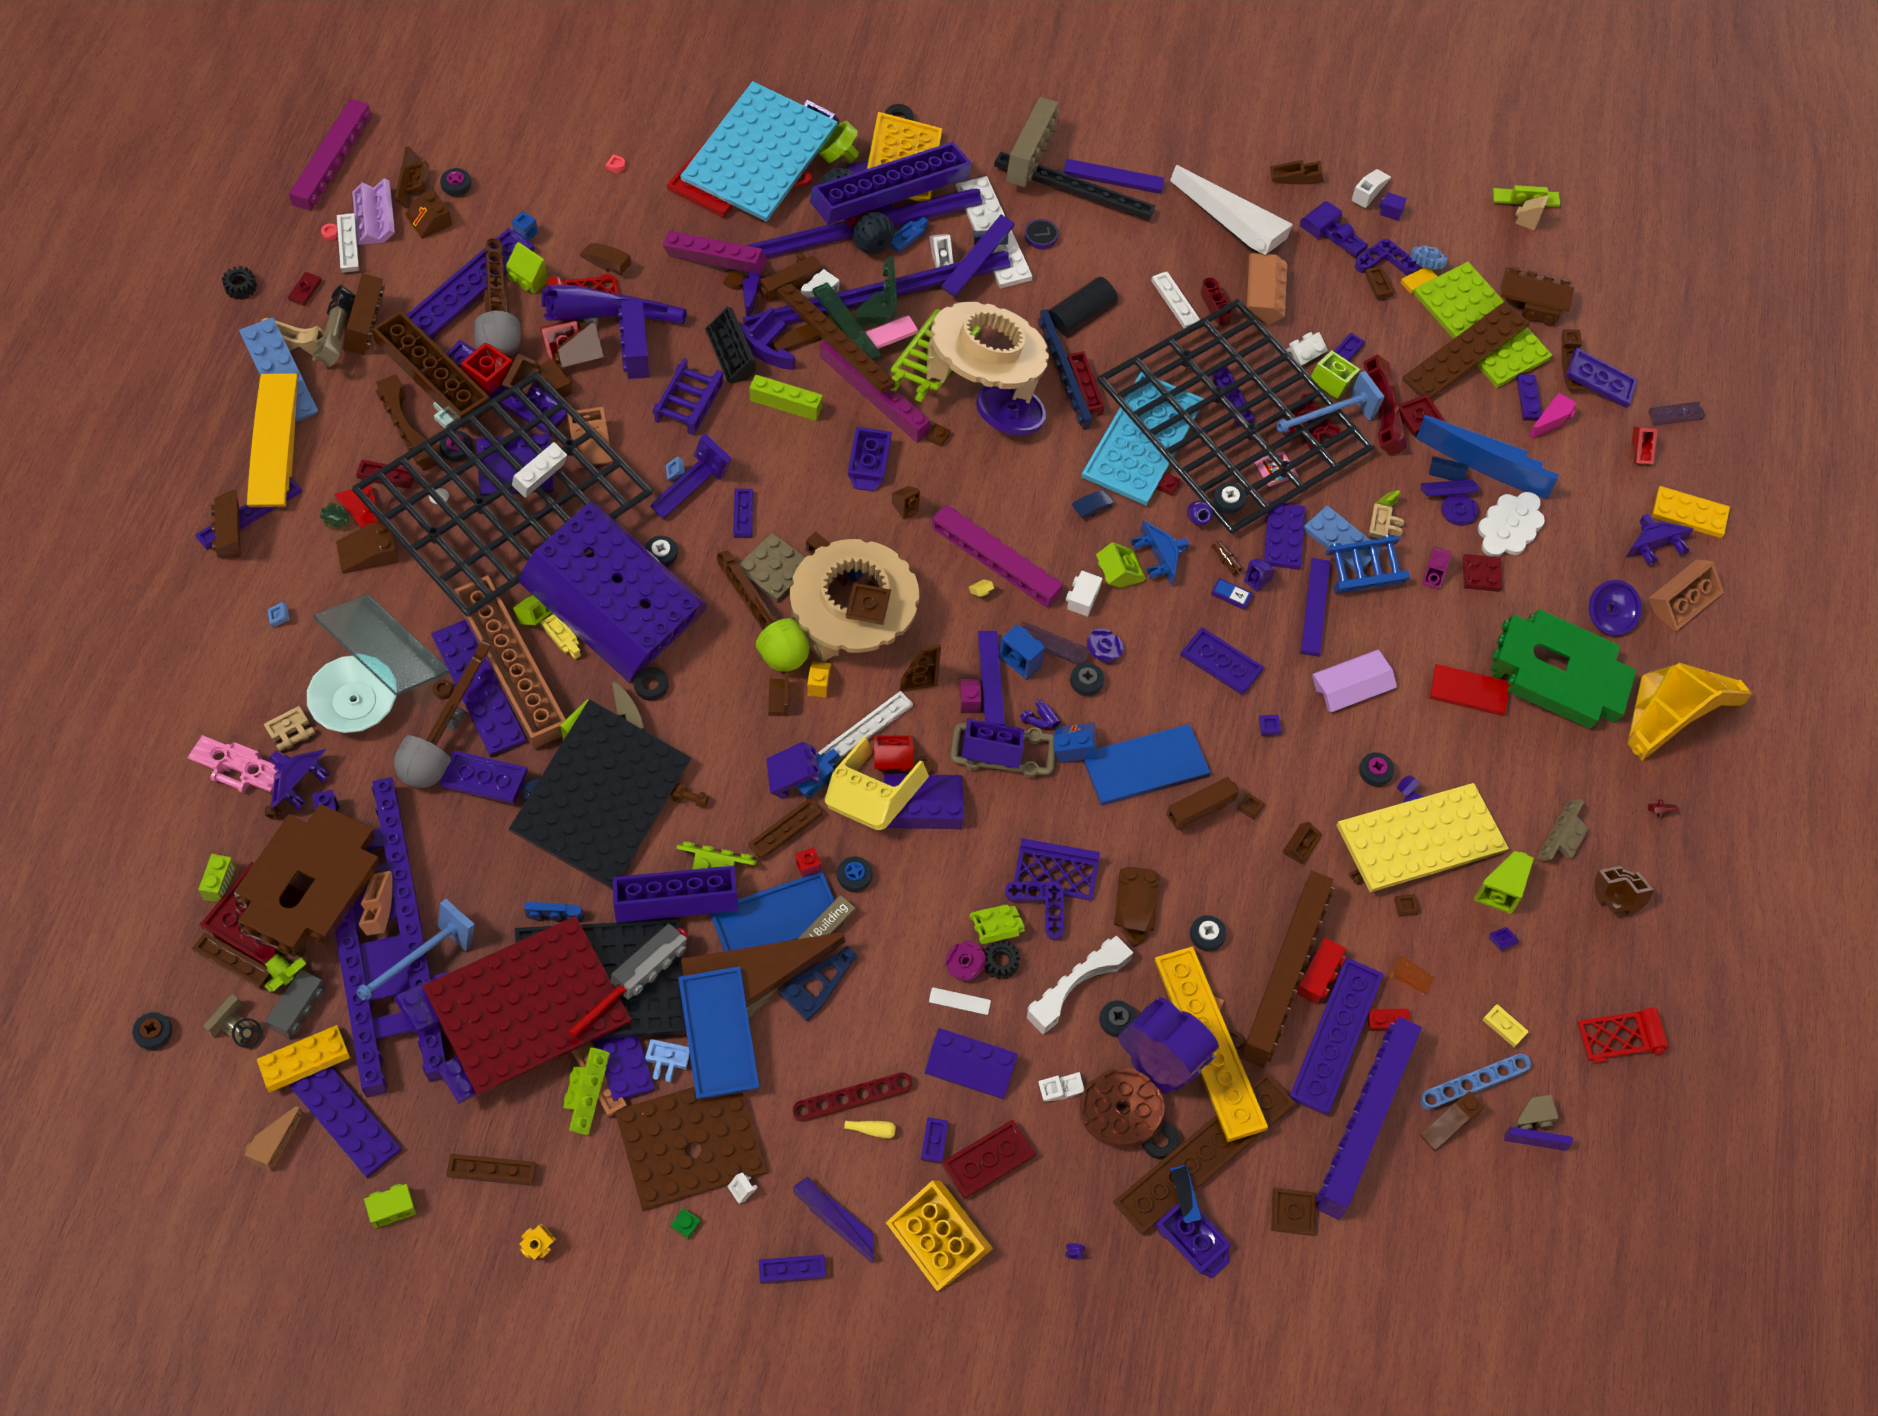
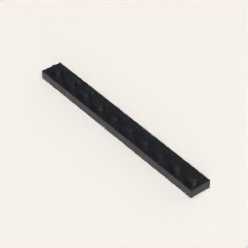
(1085, 189)

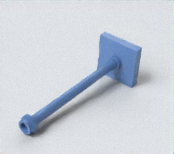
(1364, 394)
(451, 923)

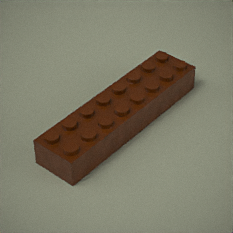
(429, 366)

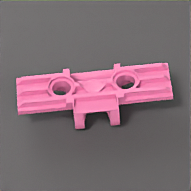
(237, 758)

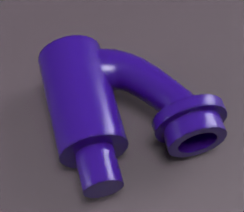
(1049, 718)

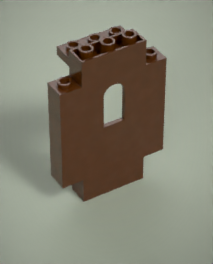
(323, 848)

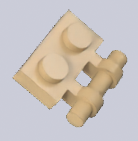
(286, 724)

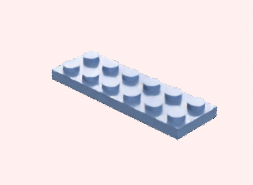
(273, 357)

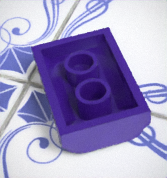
(869, 458)
(1196, 1241)

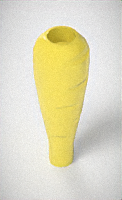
(874, 1128)

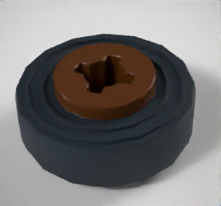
(156, 1037)

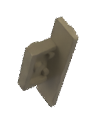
(1566, 833)

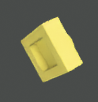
(981, 588)

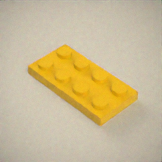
(1690, 511)
(303, 1058)

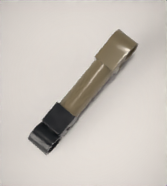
(339, 310)

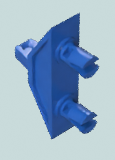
(1164, 548)

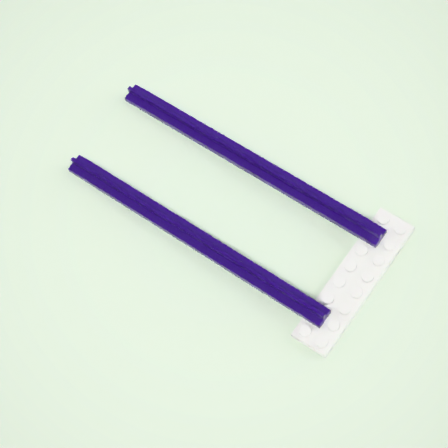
(982, 210)

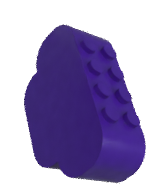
(1168, 1045)

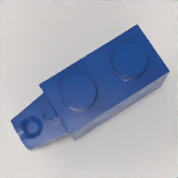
(826, 768)

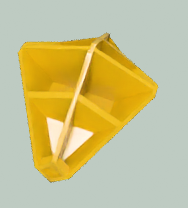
(1673, 699)

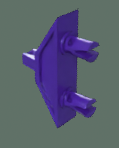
(1658, 535)
(290, 772)

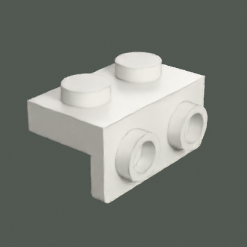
(1308, 348)

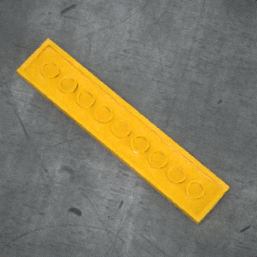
(1224, 1075)

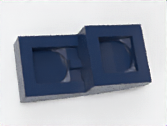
(1093, 502)

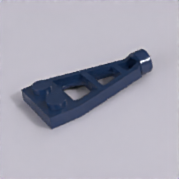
(801, 1000)

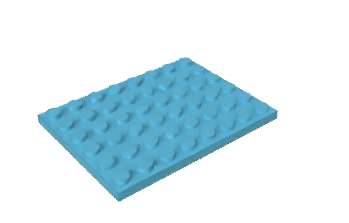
(759, 151)

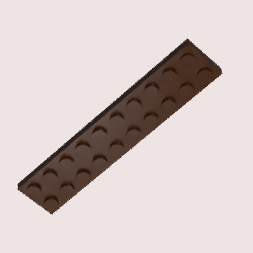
(1202, 1154)

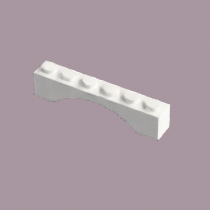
(1108, 959)

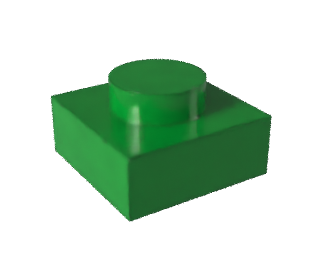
(685, 1223)

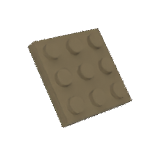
(772, 567)

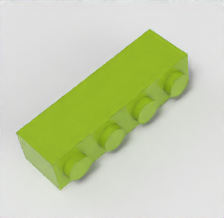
(786, 397)

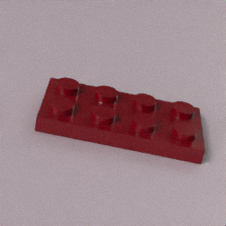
(988, 1159)

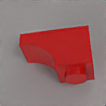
(1644, 444)

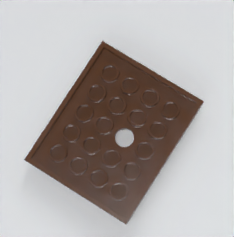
(663, 1127)

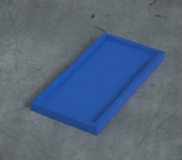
(1146, 764)
(774, 914)
(718, 1033)

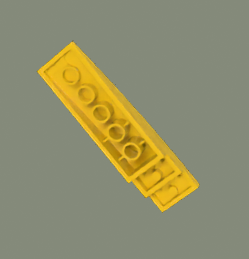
(272, 441)

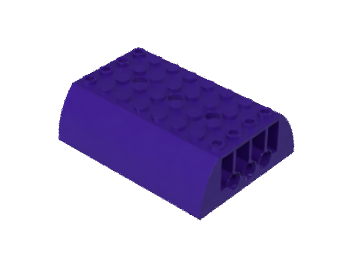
(608, 612)

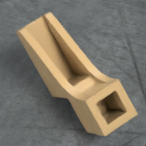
(298, 337)

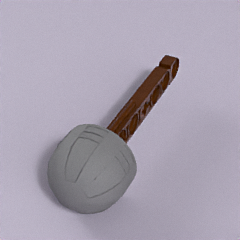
(496, 327)
(420, 761)

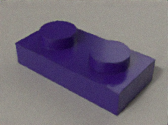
(934, 1140)

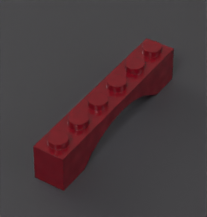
(1391, 430)

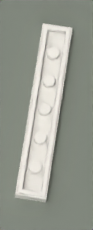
(869, 725)

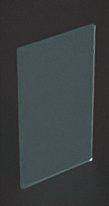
(381, 644)

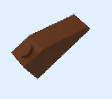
(1452, 1121)

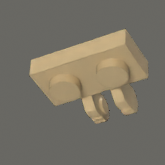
(1384, 523)

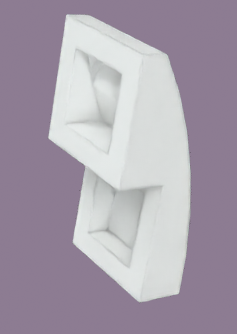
(1061, 1088)

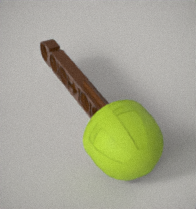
(781, 642)

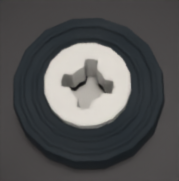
(1229, 504)
(667, 545)
(1207, 940)

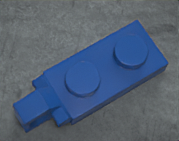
(908, 234)

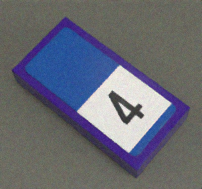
(1231, 593)

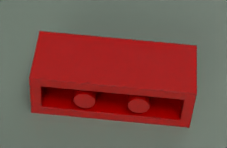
(1321, 971)

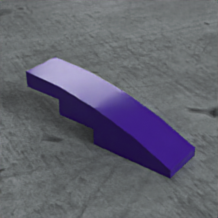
(751, 291)

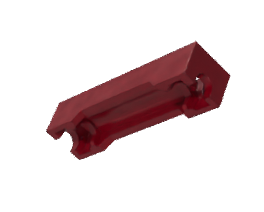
(1086, 382)

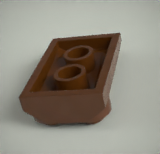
(1137, 899)

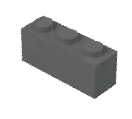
(295, 1004)

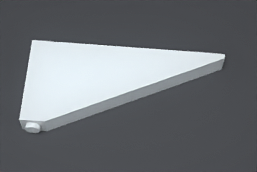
(1247, 221)

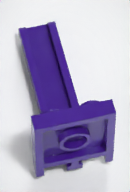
(711, 461)

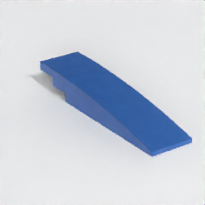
(1488, 456)

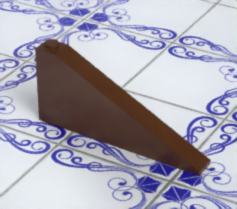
(766, 965)

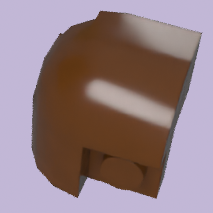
(1622, 890)

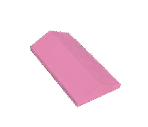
(892, 331)

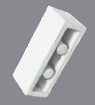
(539, 469)

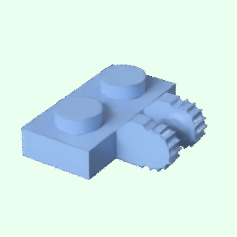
(669, 1055)

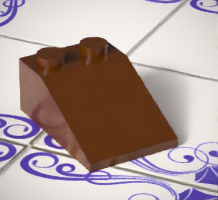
(367, 548)

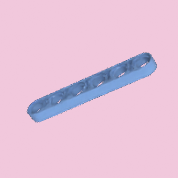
(1477, 1084)

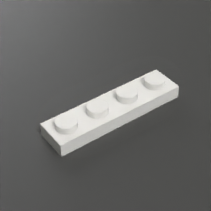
(347, 243)
(1175, 299)

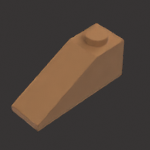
(271, 1141)

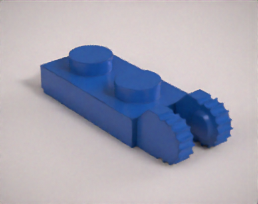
(553, 911)

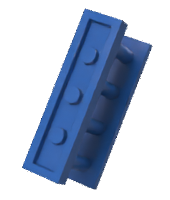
(1362, 581)

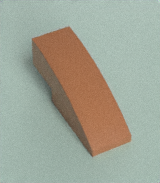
(377, 904)

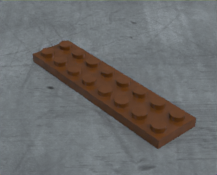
(1466, 351)

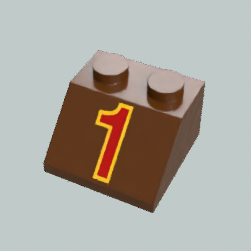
(428, 214)

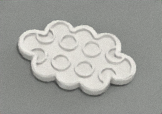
(1511, 524)

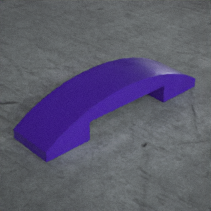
(778, 359)

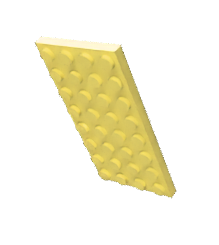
(1421, 837)

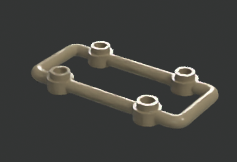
(1029, 769)

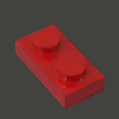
(1381, 1018)

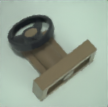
(232, 1024)

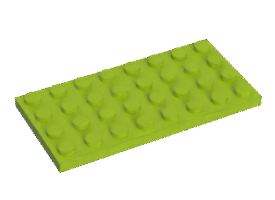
(1461, 300)

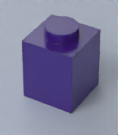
(1392, 206)

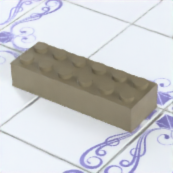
(1032, 142)

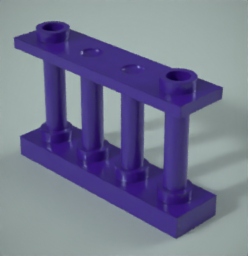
(699, 408)

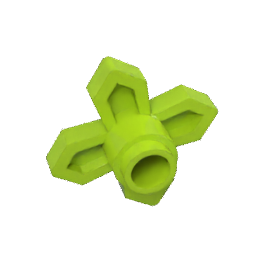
(282, 971)

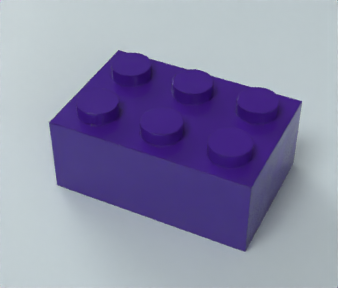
(993, 743)

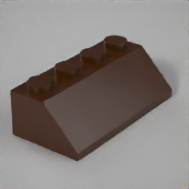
(1537, 289)

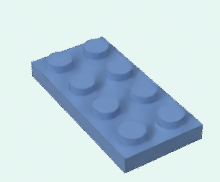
(1331, 528)

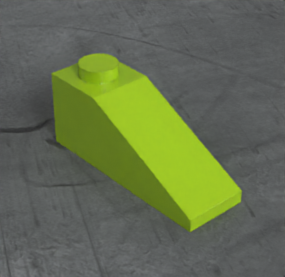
(531, 611)

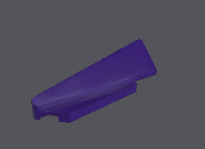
(836, 1217)

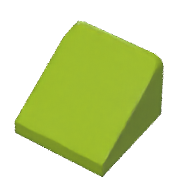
(1389, 499)

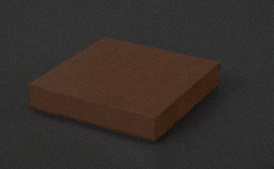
(868, 603)
(1293, 1211)

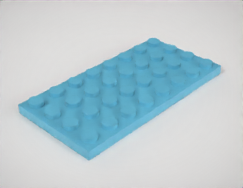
(1125, 456)

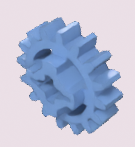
(1428, 257)

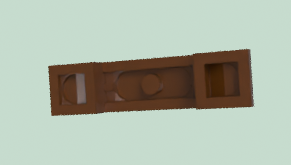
(1570, 341)

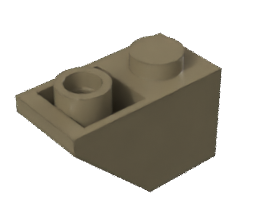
(1537, 1113)

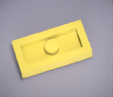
(1505, 1025)

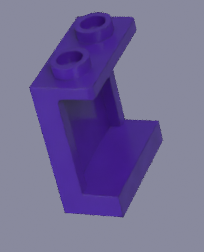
(792, 768)

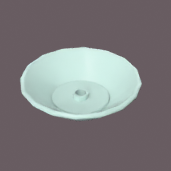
(340, 683)

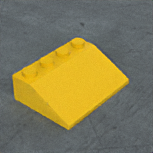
(938, 1235)

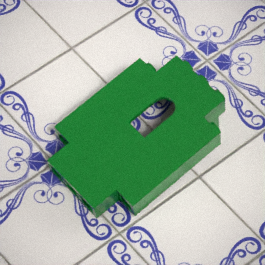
(1592, 679)

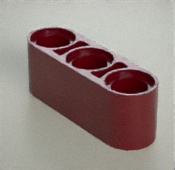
(1215, 299)

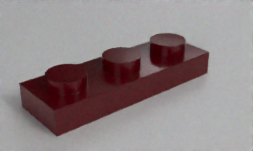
(398, 476)

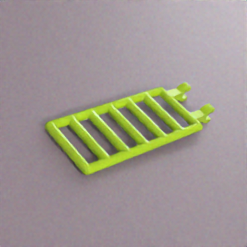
(900, 374)

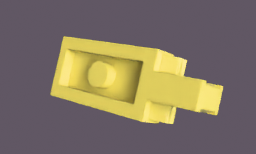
(561, 635)

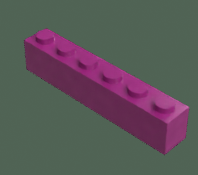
(715, 252)

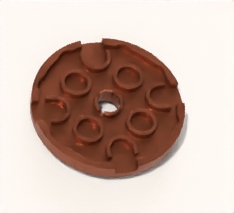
(1108, 1123)

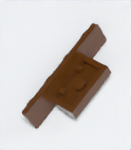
(411, 177)

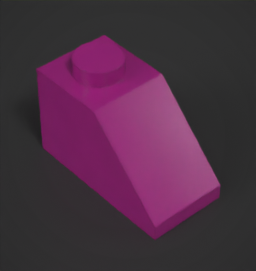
(970, 695)

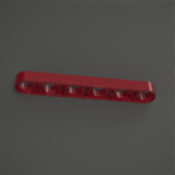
(851, 1093)

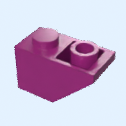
(1436, 567)

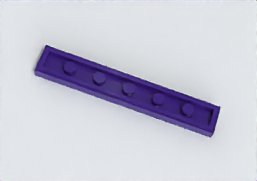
(1114, 176)
(977, 255)
(247, 516)
(1315, 607)
(991, 677)

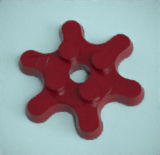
(1325, 428)

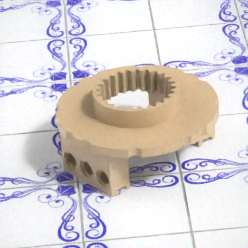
(956, 349)
(826, 623)

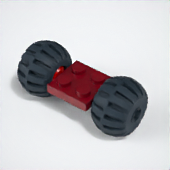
(870, 229)

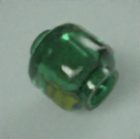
(334, 515)

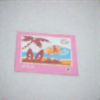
(1267, 466)

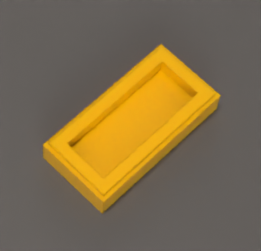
(1417, 279)

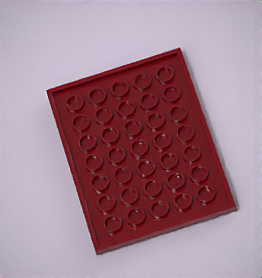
(521, 1002)

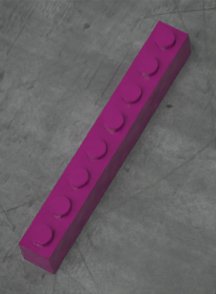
(330, 155)
(889, 403)
(997, 556)

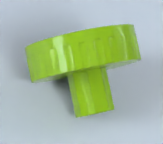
(840, 144)

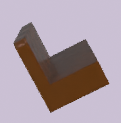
(779, 696)

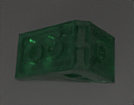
(872, 310)

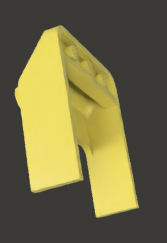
(865, 797)

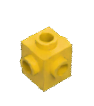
(543, 1238)

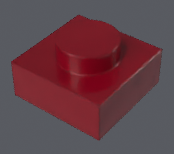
(1168, 484)

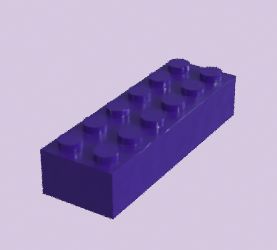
(674, 894)

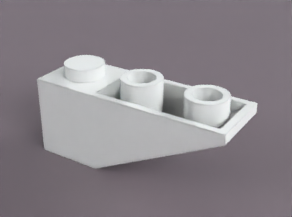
(1369, 187)

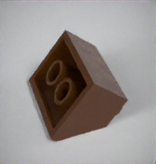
(226, 525)

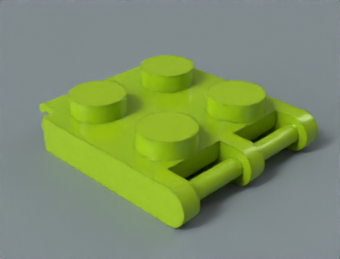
(997, 923)

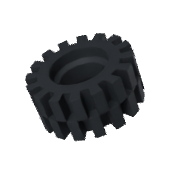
(237, 275)
(1006, 949)

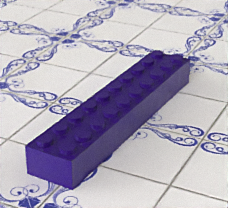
(890, 182)
(1367, 1118)

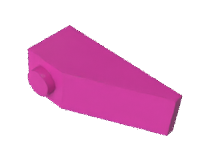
(1554, 416)

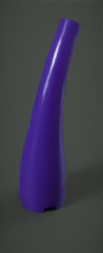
(582, 303)

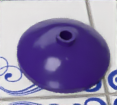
(1624, 605)

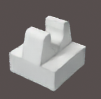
(741, 1187)

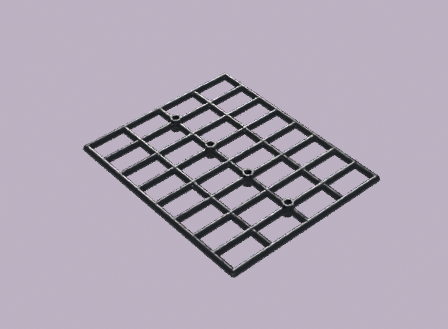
(1218, 397)
(481, 503)

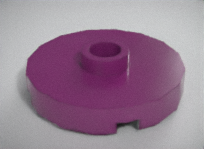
(959, 955)

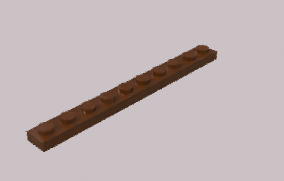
(836, 338)

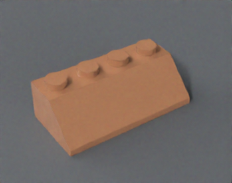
(1267, 287)
(1687, 594)

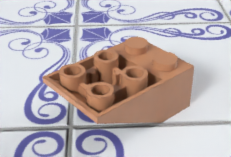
(590, 449)

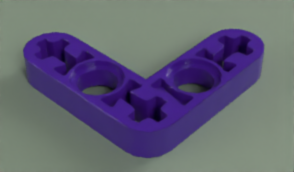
(1386, 250)
(1044, 896)

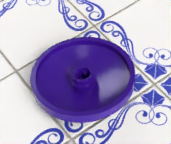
(1010, 415)

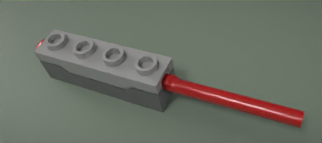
(640, 969)

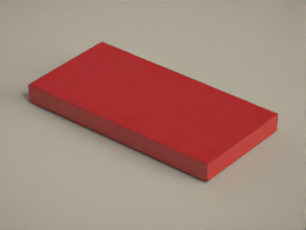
(1469, 689)

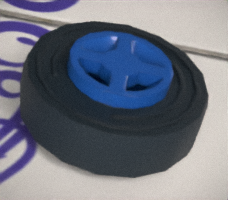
(859, 868)

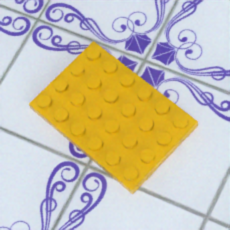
(900, 138)

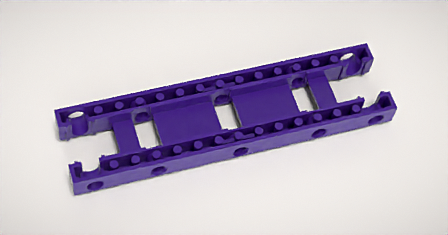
(370, 960)

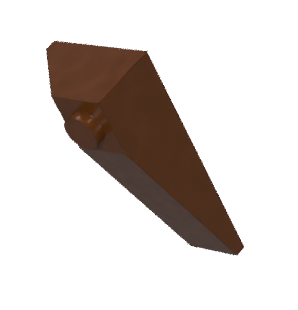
(923, 670)

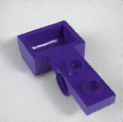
(1325, 221)

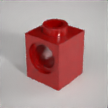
(807, 862)

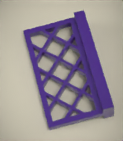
(1062, 853)

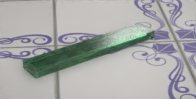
(845, 320)

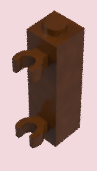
(796, 274)
(1202, 803)

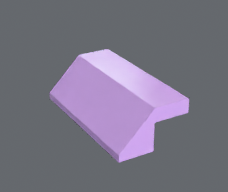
(373, 213)
(1354, 680)

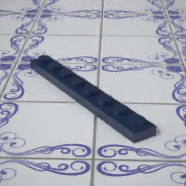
(1066, 374)

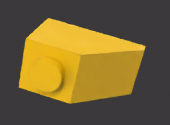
(818, 679)

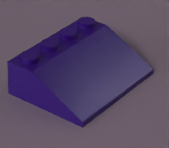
(503, 470)
(934, 805)

